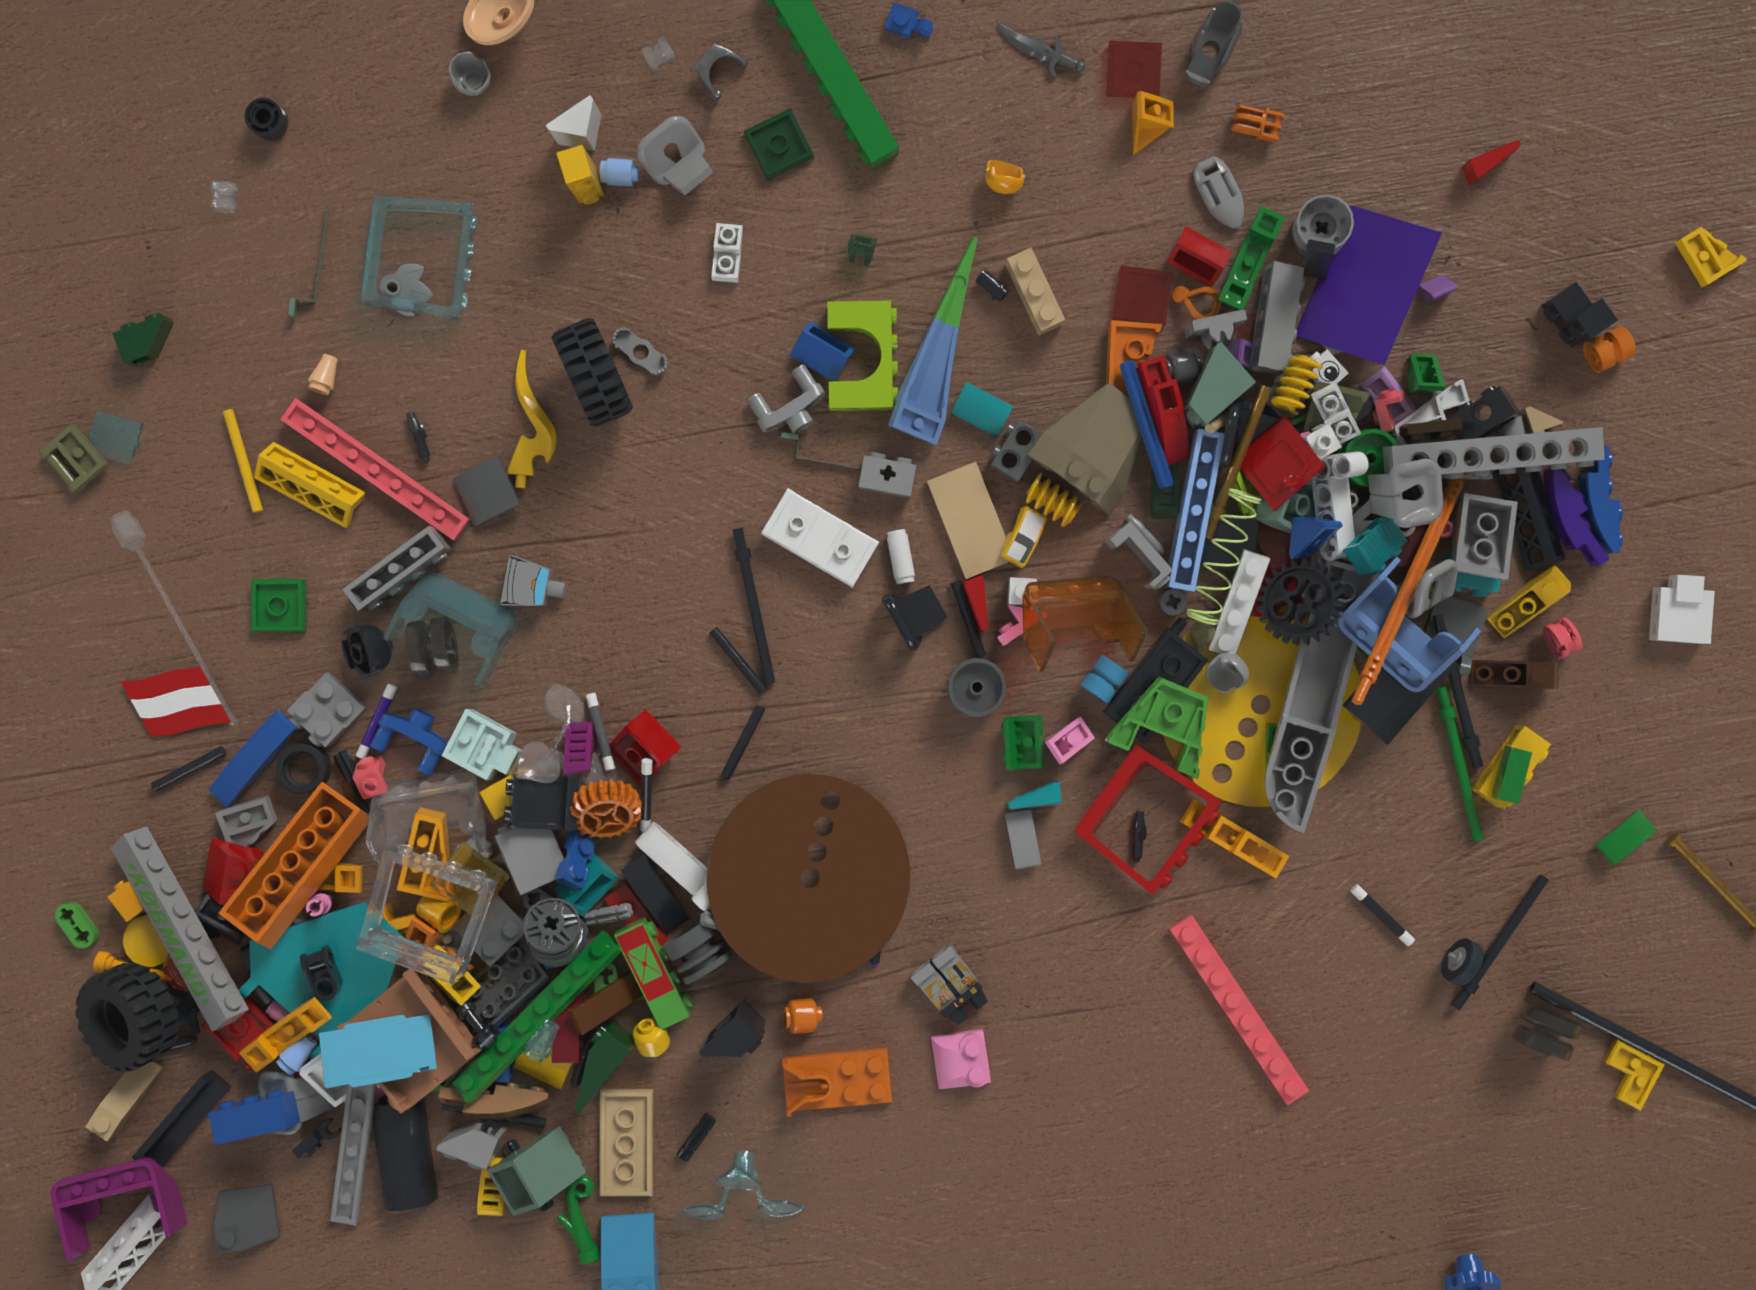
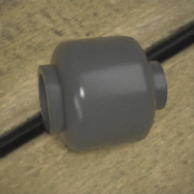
(1183, 365)

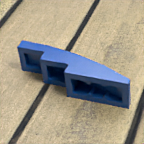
(252, 758)

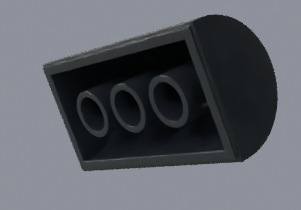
(404, 1156)

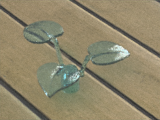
(742, 1177)

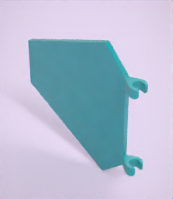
(362, 974)

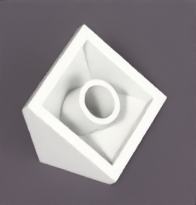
(577, 125)

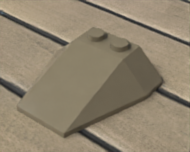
(1093, 447)

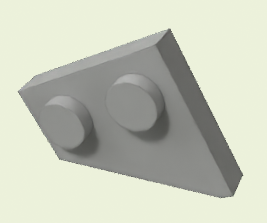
(246, 821)

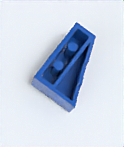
(254, 1116)

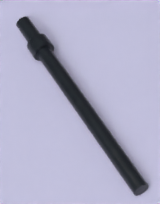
(743, 555)
(1470, 739)
(1500, 941)

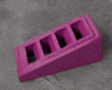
(579, 746)

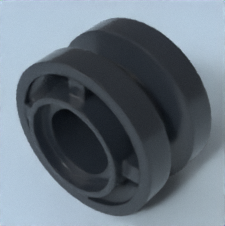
(258, 110)

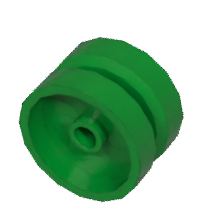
(1371, 444)

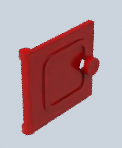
(1280, 463)

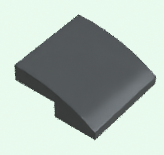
(487, 491)

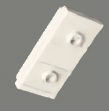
(820, 538)

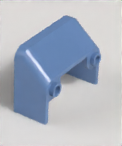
(1413, 656)

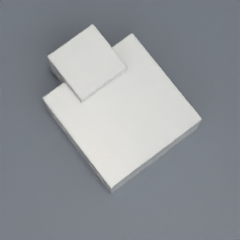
(1682, 611)

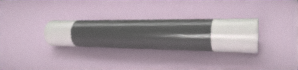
(600, 732)

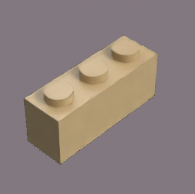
(1034, 291)

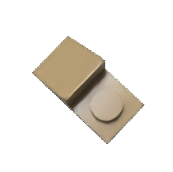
(1537, 422)

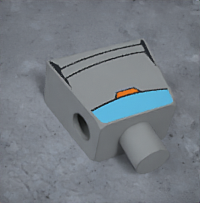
(529, 584)

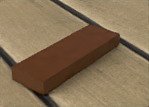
(605, 1003)

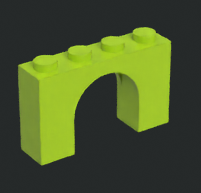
(876, 321)

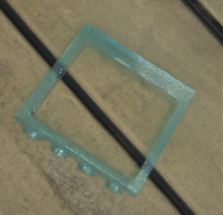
(383, 204)

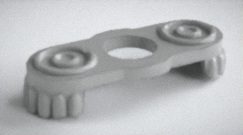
(627, 341)

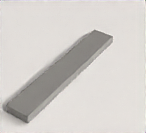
(353, 1154)

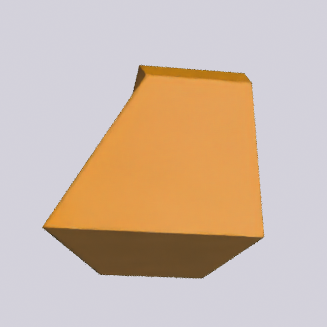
(1150, 118)

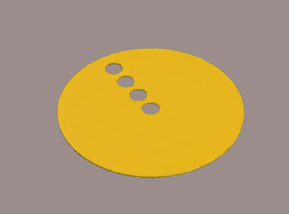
(1270, 670)

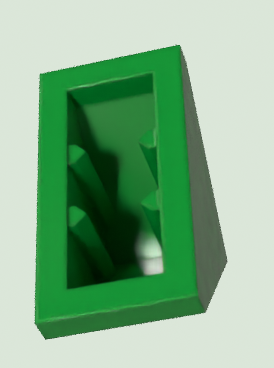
(1424, 375)

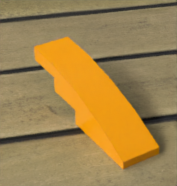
(1238, 841)

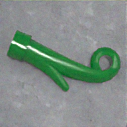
(576, 1224)

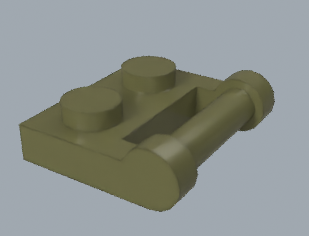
(80, 455)

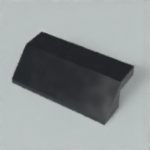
(1390, 704)

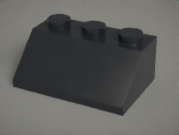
(735, 1034)

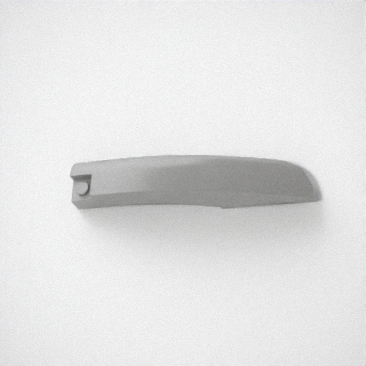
(1312, 710)

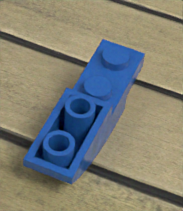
(1602, 513)

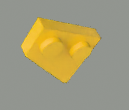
(1707, 256)

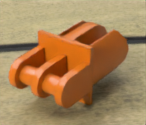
(1253, 121)

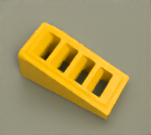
(490, 1208)

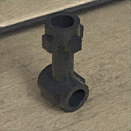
(486, 1034)

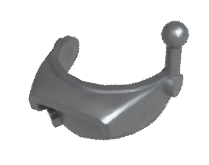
(705, 63)

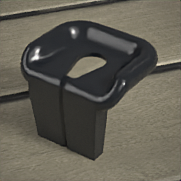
(1237, 418)
(914, 614)

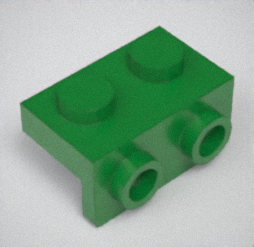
(1023, 742)

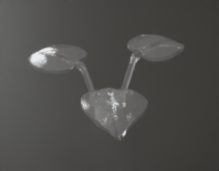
(545, 764)

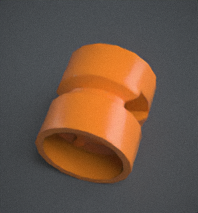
(1612, 348)

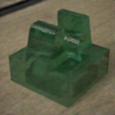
(861, 245)

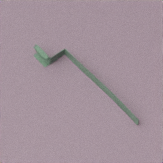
(294, 302)
(795, 437)

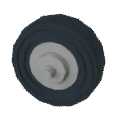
(1462, 962)

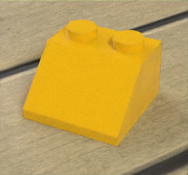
(546, 1071)

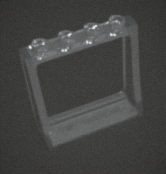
(411, 953)

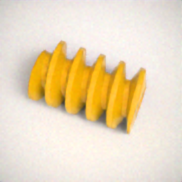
(1294, 384)
(1053, 500)

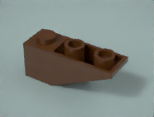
(1515, 674)

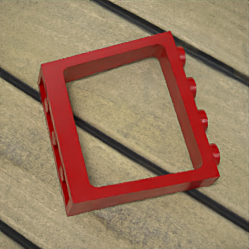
(1112, 794)

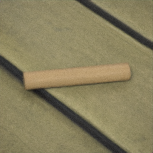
(1217, 423)

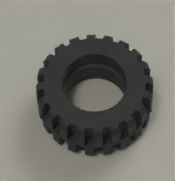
(592, 372)
(127, 1016)

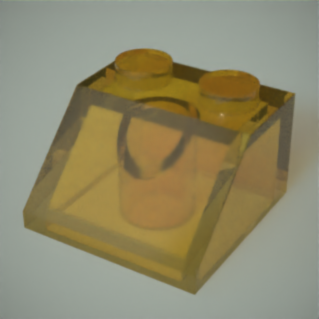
(470, 860)

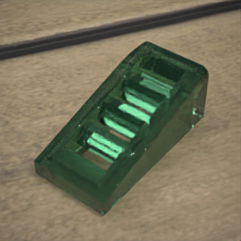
(1165, 512)

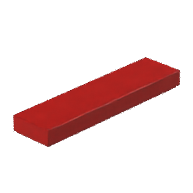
(626, 895)

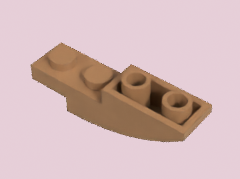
(505, 1103)

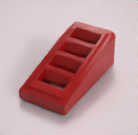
(1482, 164)
(976, 597)

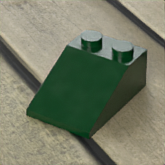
(609, 1049)

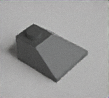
(245, 1218)

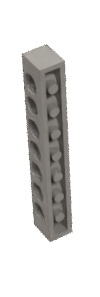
(1587, 445)

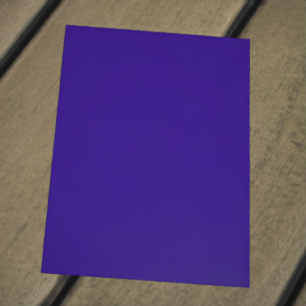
(1369, 286)

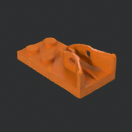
(836, 1079)

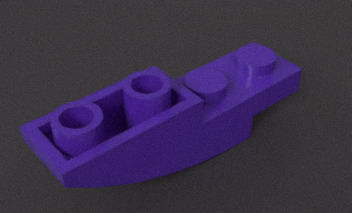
(1566, 508)

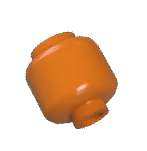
(802, 1016)

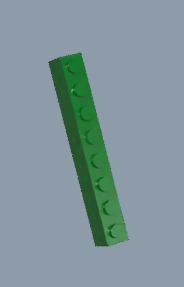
(836, 80)

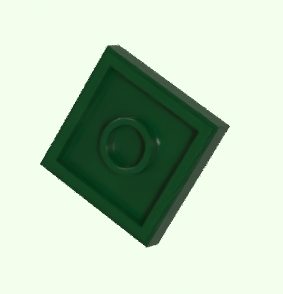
(778, 144)

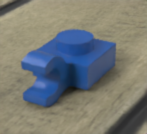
(904, 21)

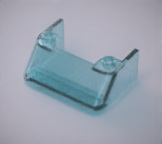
(489, 619)

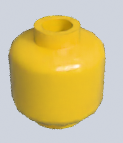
(650, 1039)

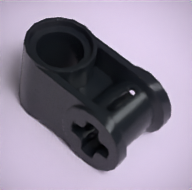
(321, 967)

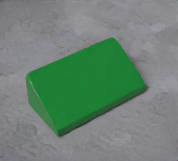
(1511, 775)

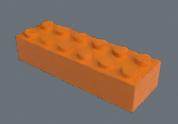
(295, 866)

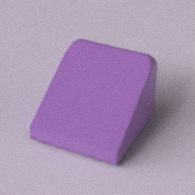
(1437, 288)
(1241, 351)

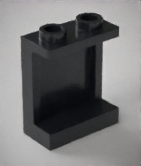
(541, 804)

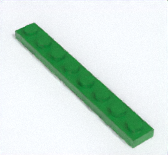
(546, 1006)

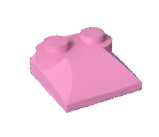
(961, 1059)

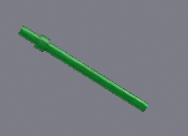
(1447, 714)

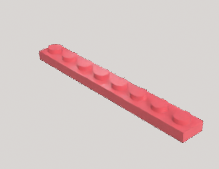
(375, 469)
(1239, 1009)

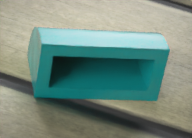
(981, 409)
(597, 883)

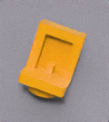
(399, 923)

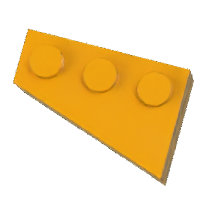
(427, 835)

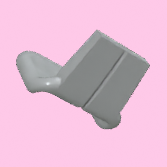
(692, 166)
(1387, 493)
(1445, 577)
(308, 1100)

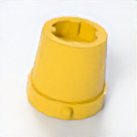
(438, 913)

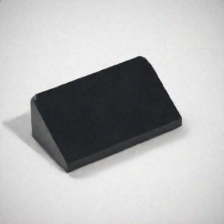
(209, 916)

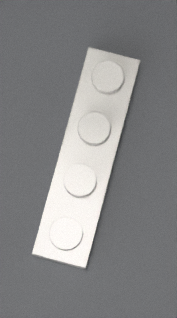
(1239, 602)

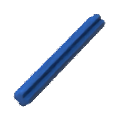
(1146, 424)

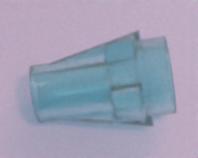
(541, 1043)

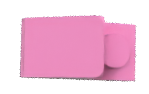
(1010, 631)
(1069, 740)

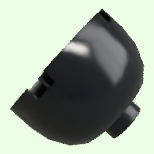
(366, 650)

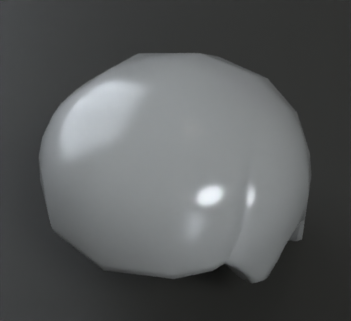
(469, 74)
(1227, 672)

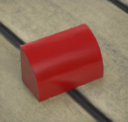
(1199, 256)

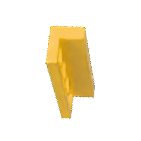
(308, 479)

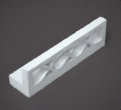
(122, 1248)

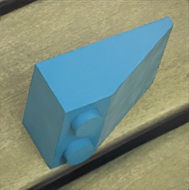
(629, 1252)

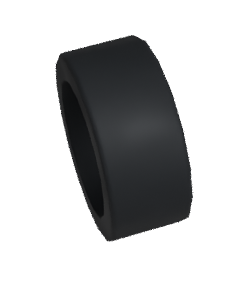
(283, 771)

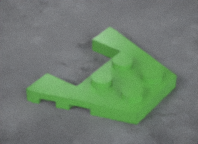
(1171, 712)

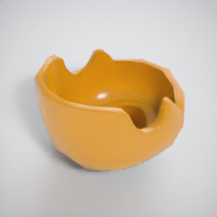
(1004, 177)

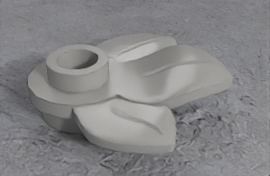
(408, 285)

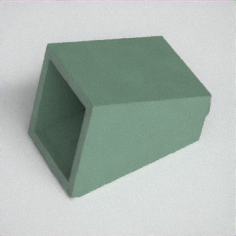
(1216, 387)
(537, 1171)

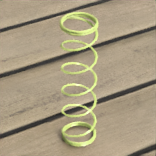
(1203, 616)

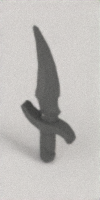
(1039, 49)

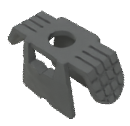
(1219, 29)

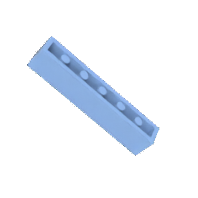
(1194, 510)

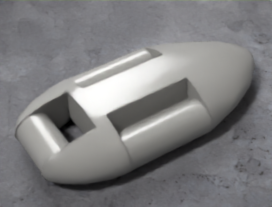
(1220, 192)

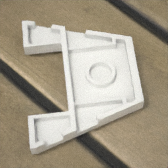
(1434, 411)

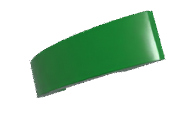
(1250, 258)

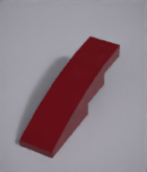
(567, 1040)

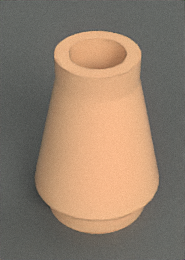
(323, 376)

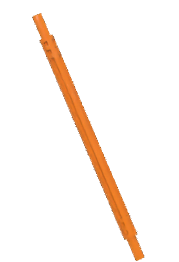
(1393, 621)

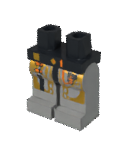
(956, 990)

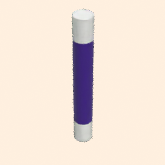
(382, 707)

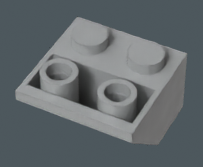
(474, 1142)

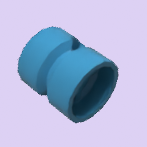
(1103, 680)

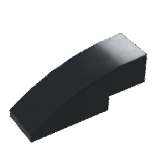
(655, 893)

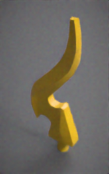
(546, 437)

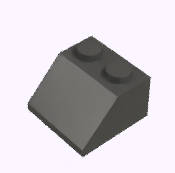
(498, 933)

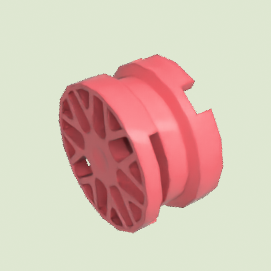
(1562, 638)

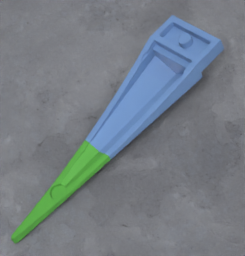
(925, 390)

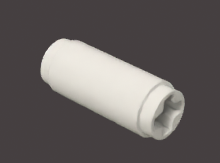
(900, 556)

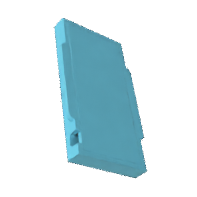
(377, 1051)

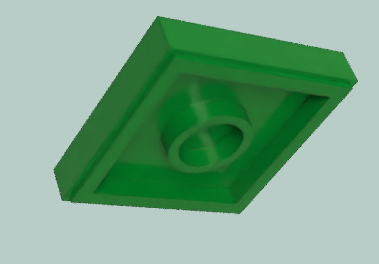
(278, 605)

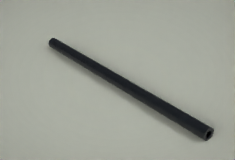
(1643, 1045)

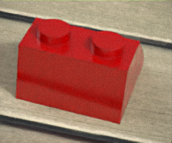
(642, 740)
(227, 868)

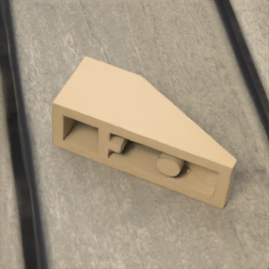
(122, 1101)

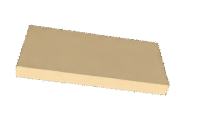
(969, 519)
(626, 1142)

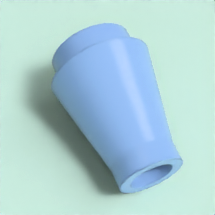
(296, 1055)

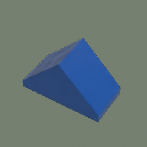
(1310, 534)

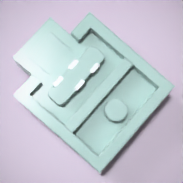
(482, 746)

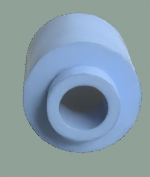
(619, 172)

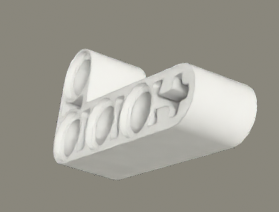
(1333, 498)
(676, 862)

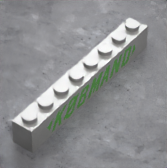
(179, 928)

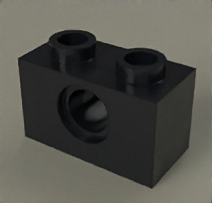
(1502, 412)

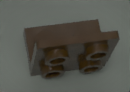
(1431, 432)

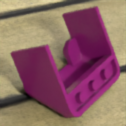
(78, 1199)

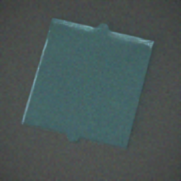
(115, 437)

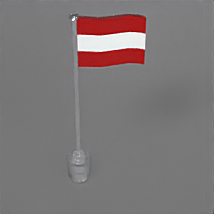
(179, 697)

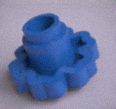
(1471, 1276)

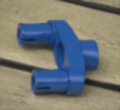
(415, 727)

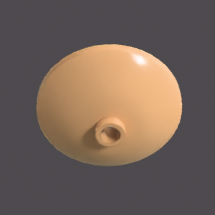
(495, 20)

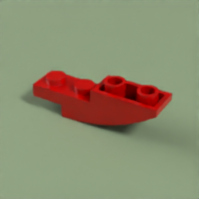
(1166, 408)

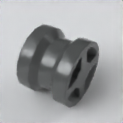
(1166, 602)

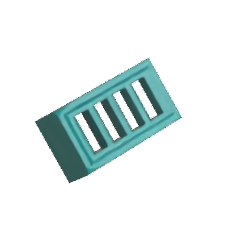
(1044, 795)

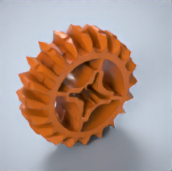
(606, 808)

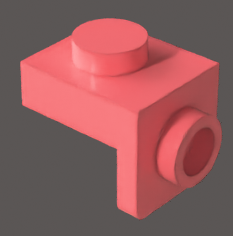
(1383, 414)
(369, 776)

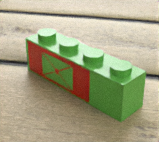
(653, 972)

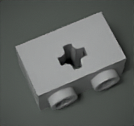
(900, 485)

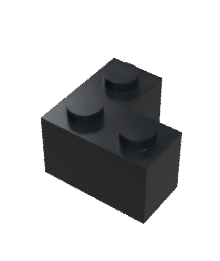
(1577, 316)

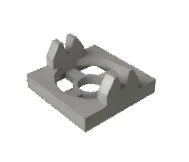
(1215, 327)

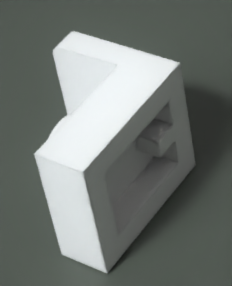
(1323, 440)

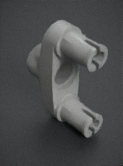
(793, 413)

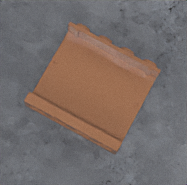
(453, 1042)

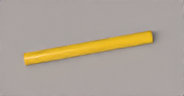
(242, 460)

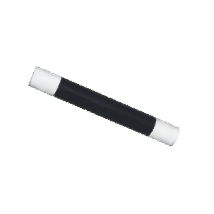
(646, 793)
(1382, 915)

